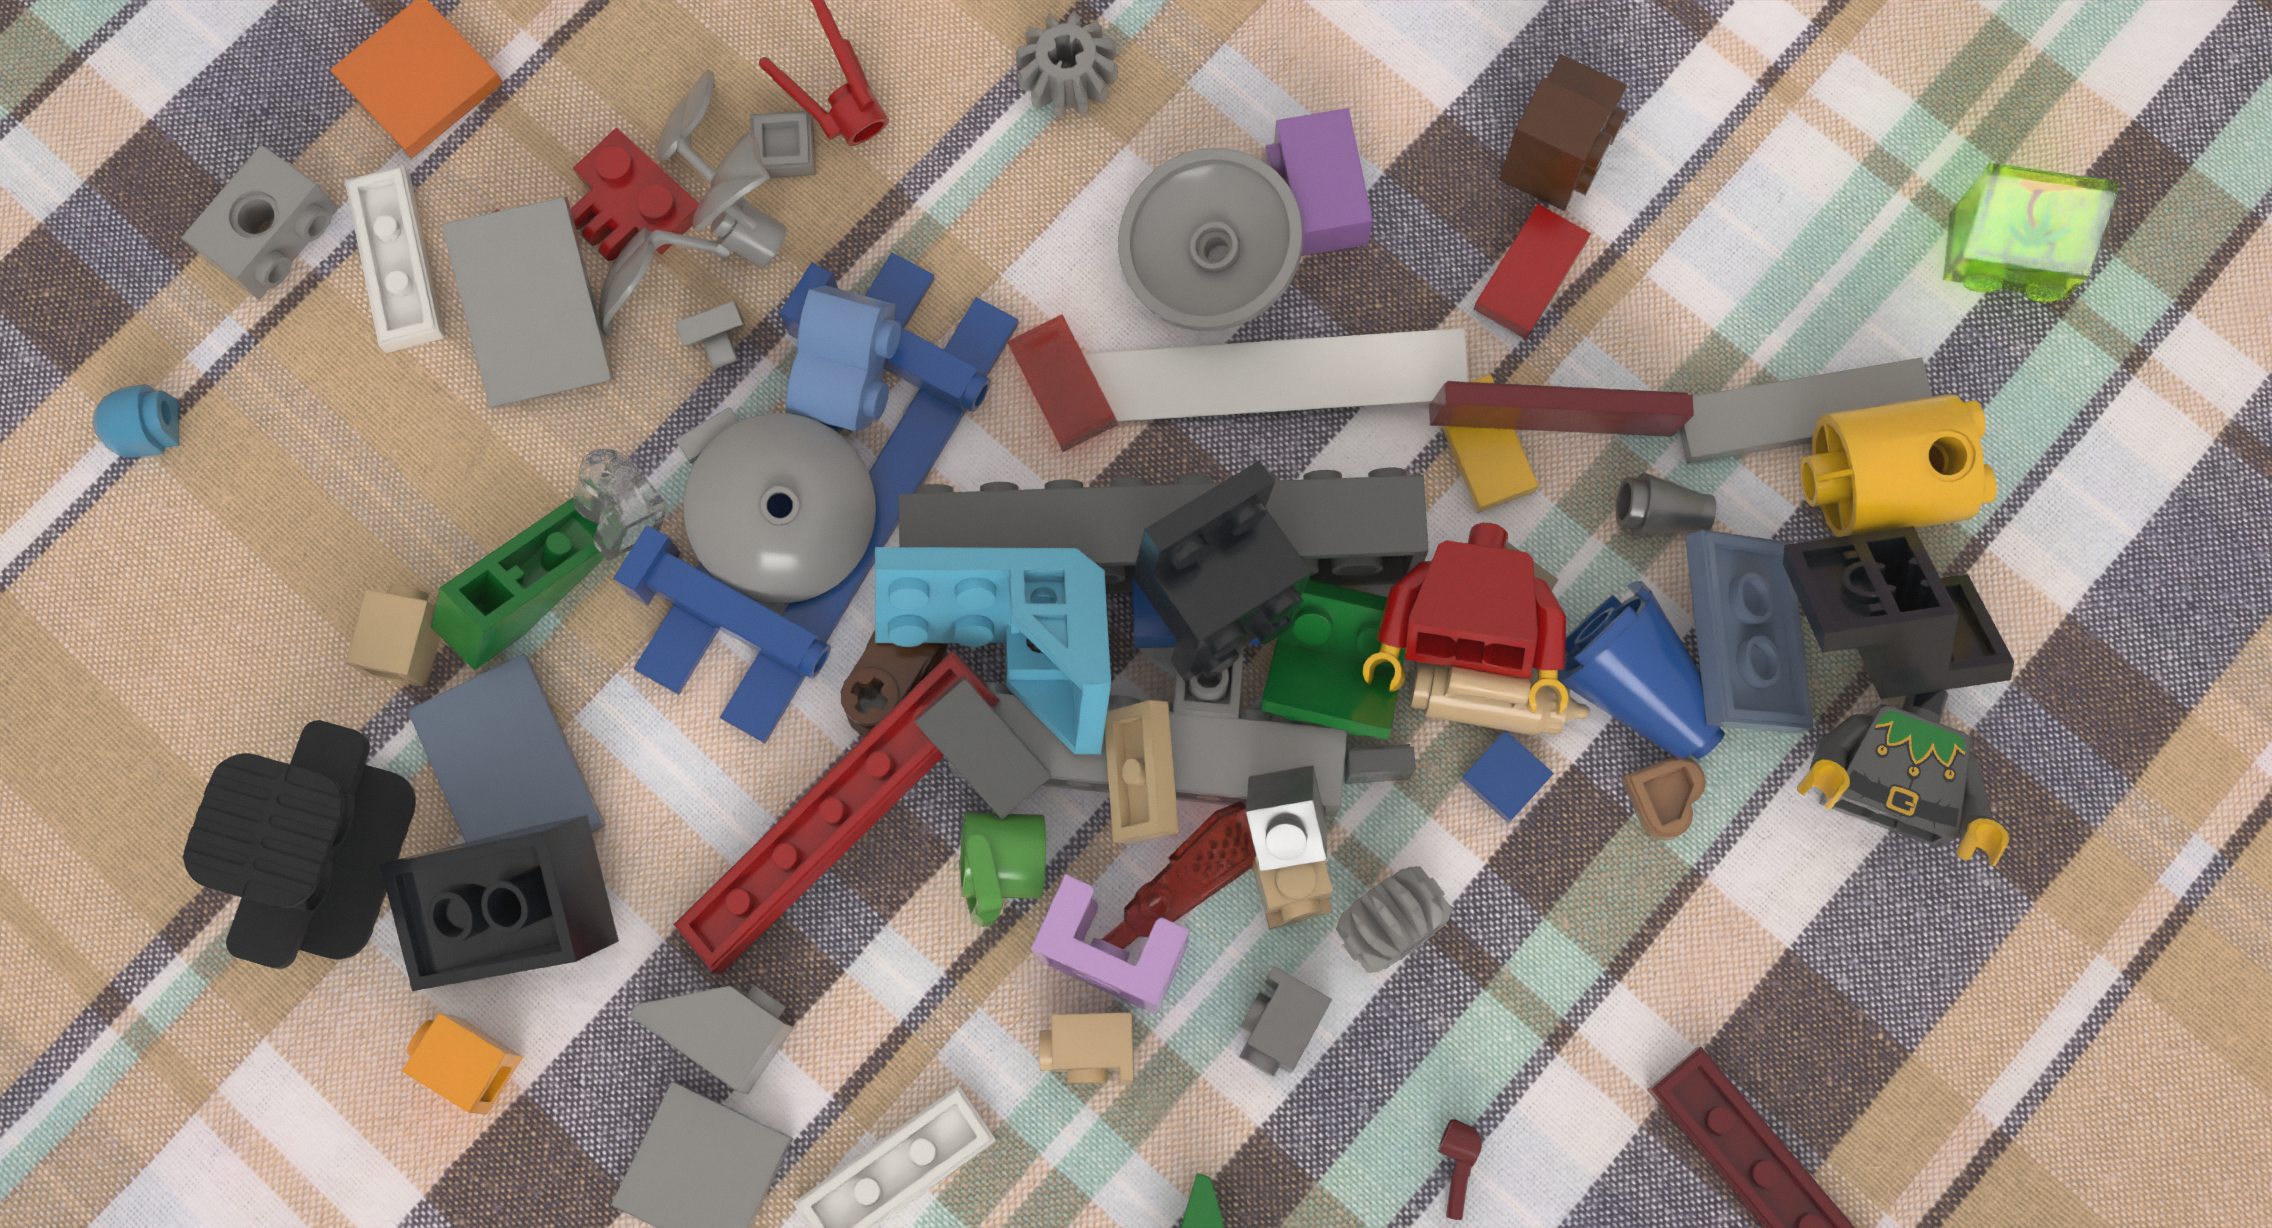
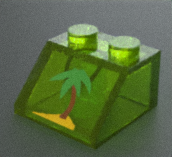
(2027, 231)

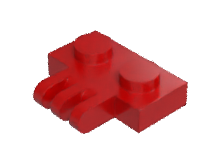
(627, 196)

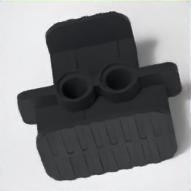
(301, 845)

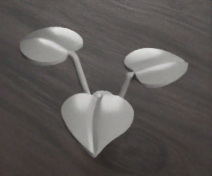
(734, 219)

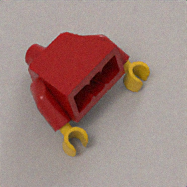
(1476, 612)

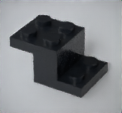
(1221, 573)
(1897, 612)

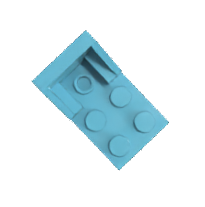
(1015, 600)

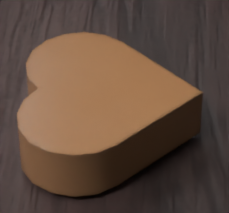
(1664, 796)

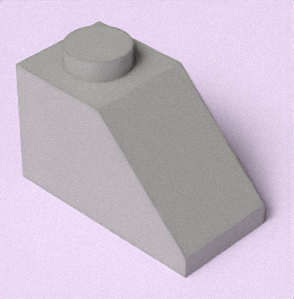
(720, 1030)

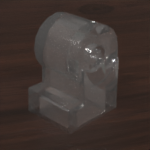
(618, 499)

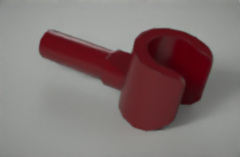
(1464, 1145)

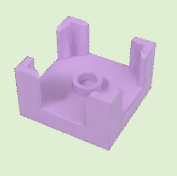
(1102, 963)

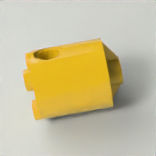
(1899, 465)

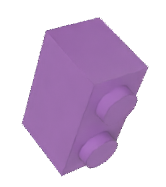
(1325, 175)

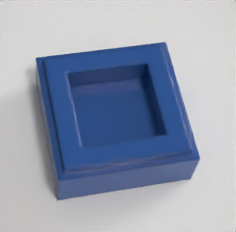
(1506, 776)

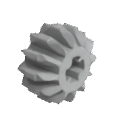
(1090, 67)
(1393, 919)

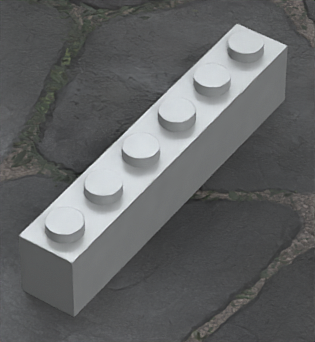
(1208, 753)

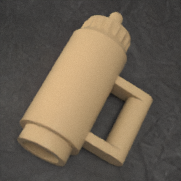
(1489, 700)

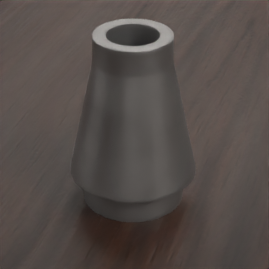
(1661, 506)

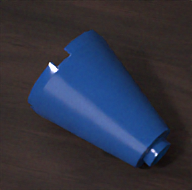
(1640, 673)

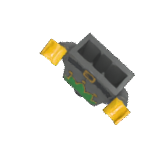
(1908, 776)

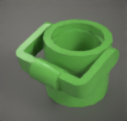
(1000, 861)

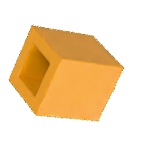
(460, 1063)

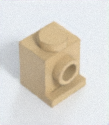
(1294, 892)
(1089, 1047)

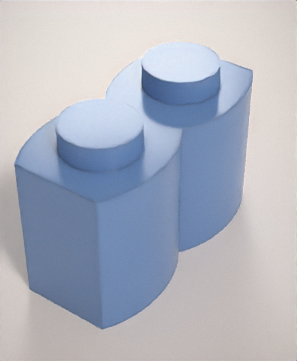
(842, 358)

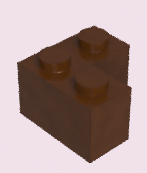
(1564, 133)

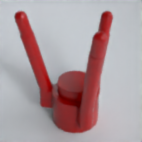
(854, 107)

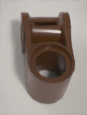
(887, 671)

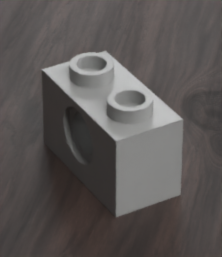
(259, 192)

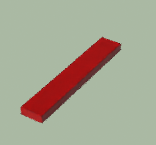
(820, 826)

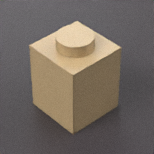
(395, 636)

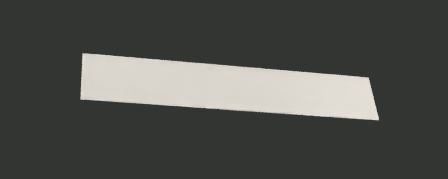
(1280, 374)

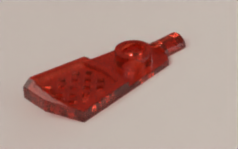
(1197, 870)

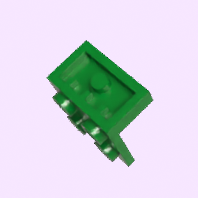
(1321, 663)

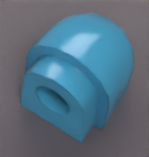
(137, 421)

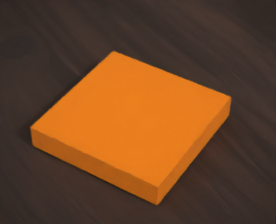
(416, 76)

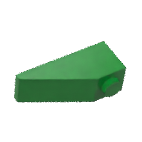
(515, 585)

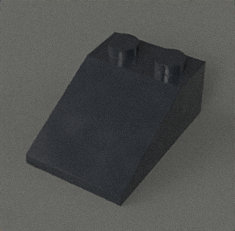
(500, 904)

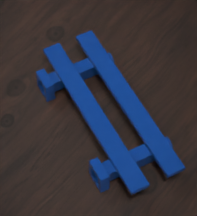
(797, 641)

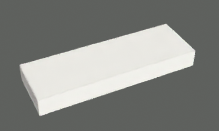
(394, 259)
(899, 1166)

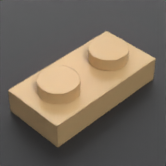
(1140, 772)

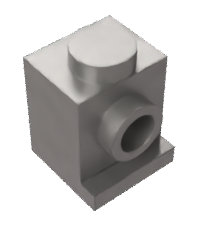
(1282, 1023)

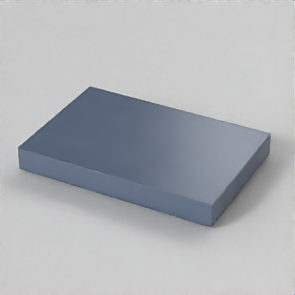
(1747, 633)
(502, 754)

